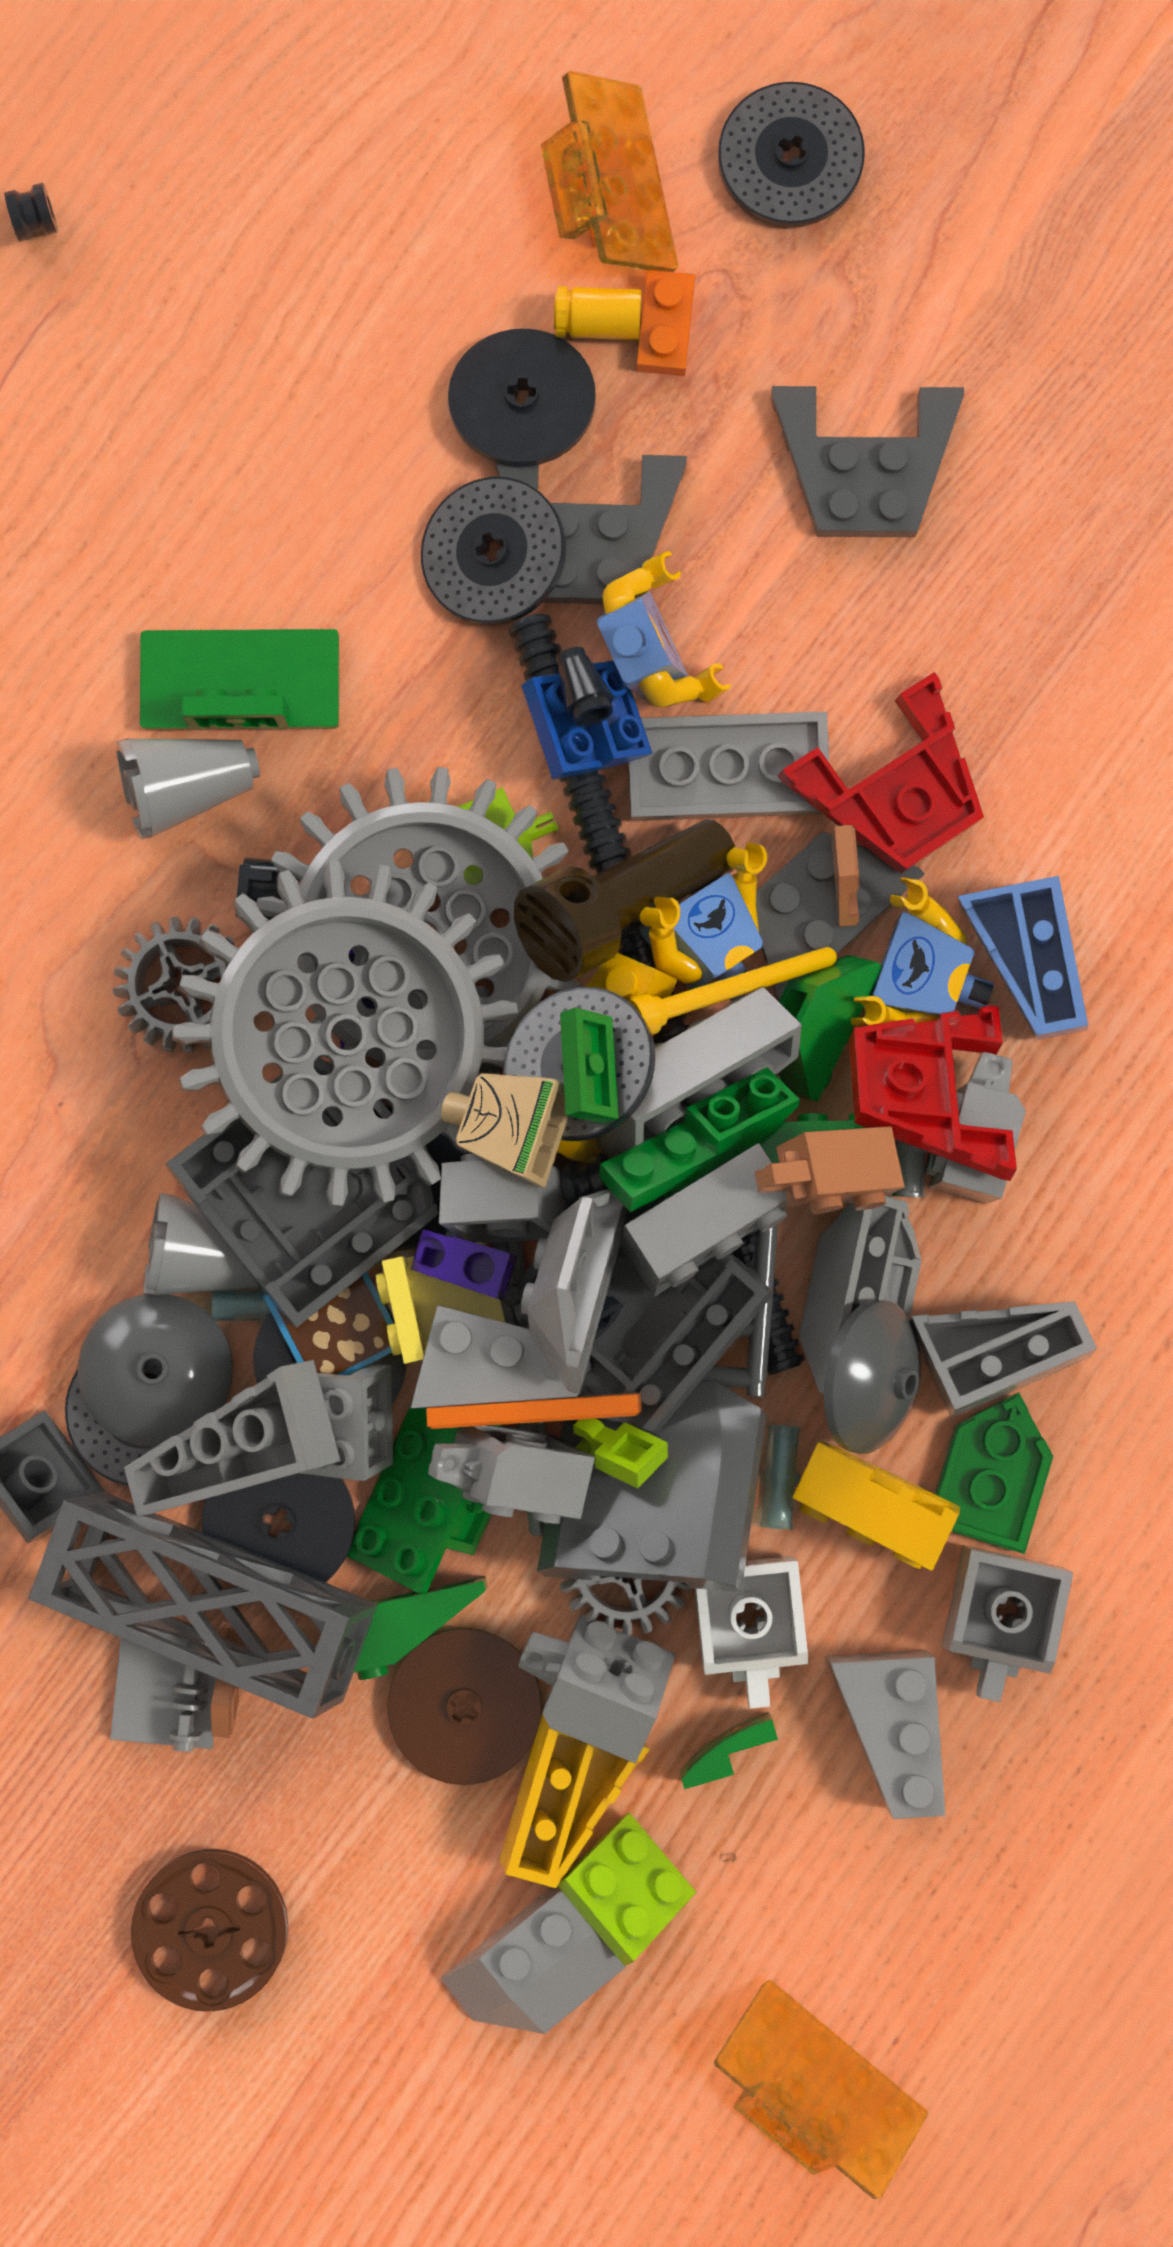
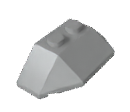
(856, 1261)
(574, 1282)
(534, 1967)

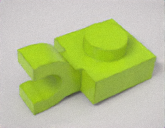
(622, 1453)

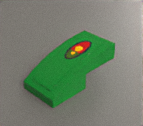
(713, 1759)

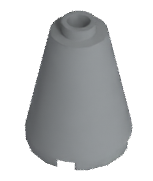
(181, 778)
(189, 1253)

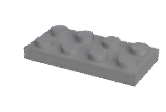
(723, 765)

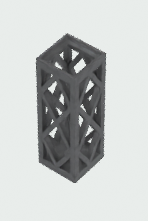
(336, 1613)

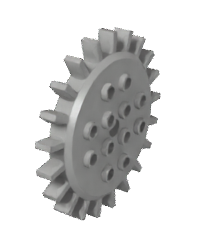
(442, 846)
(401, 959)

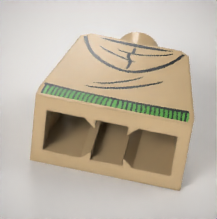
(511, 1122)

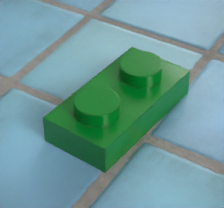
(589, 1065)

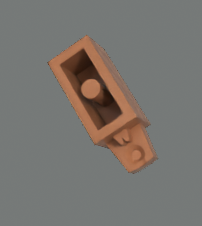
(835, 1169)

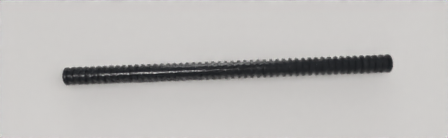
(606, 849)

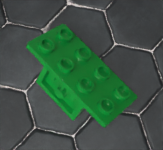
(239, 679)
(413, 1514)

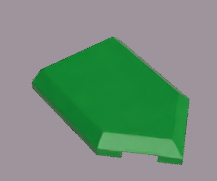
(996, 1474)

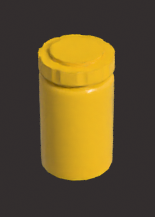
(597, 313)

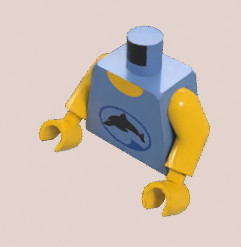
(643, 644)
(710, 929)
(923, 965)

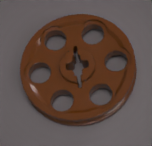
(195, 1951)

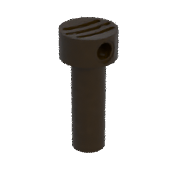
(577, 919)

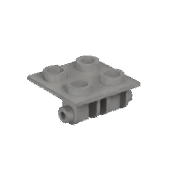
(161, 1701)

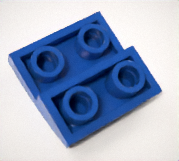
(578, 749)

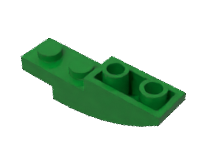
(708, 1138)

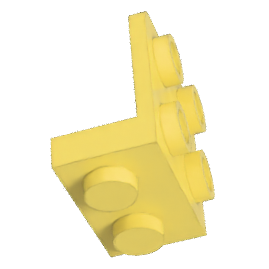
(415, 1302)

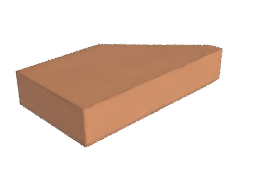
(845, 874)
(225, 1700)

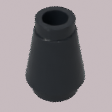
(583, 689)

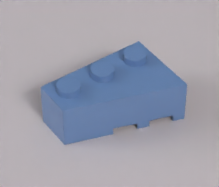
(1033, 952)

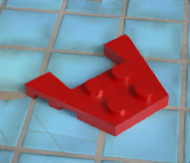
(909, 803)
(908, 1082)

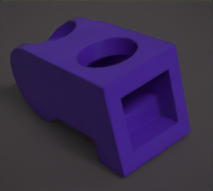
(464, 1263)

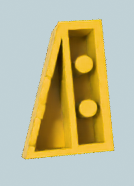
(876, 1505)
(559, 1804)

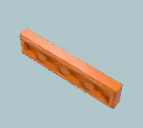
(535, 1410)

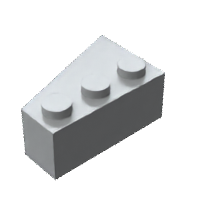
(702, 1222)
(999, 1351)
(483, 1362)
(898, 1726)

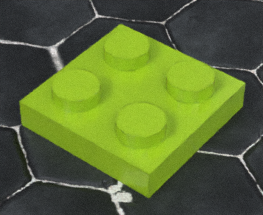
(626, 1889)

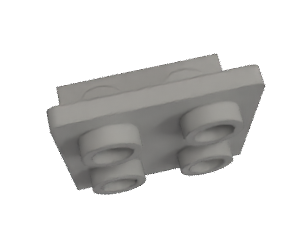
(360, 1422)

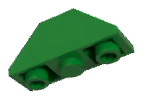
(825, 1007)

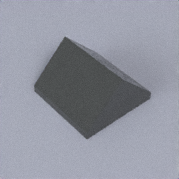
(38, 1474)

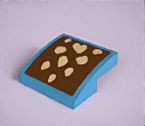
(342, 1333)

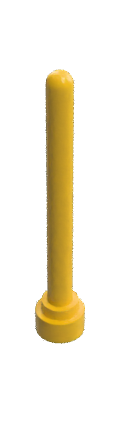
(658, 1010)

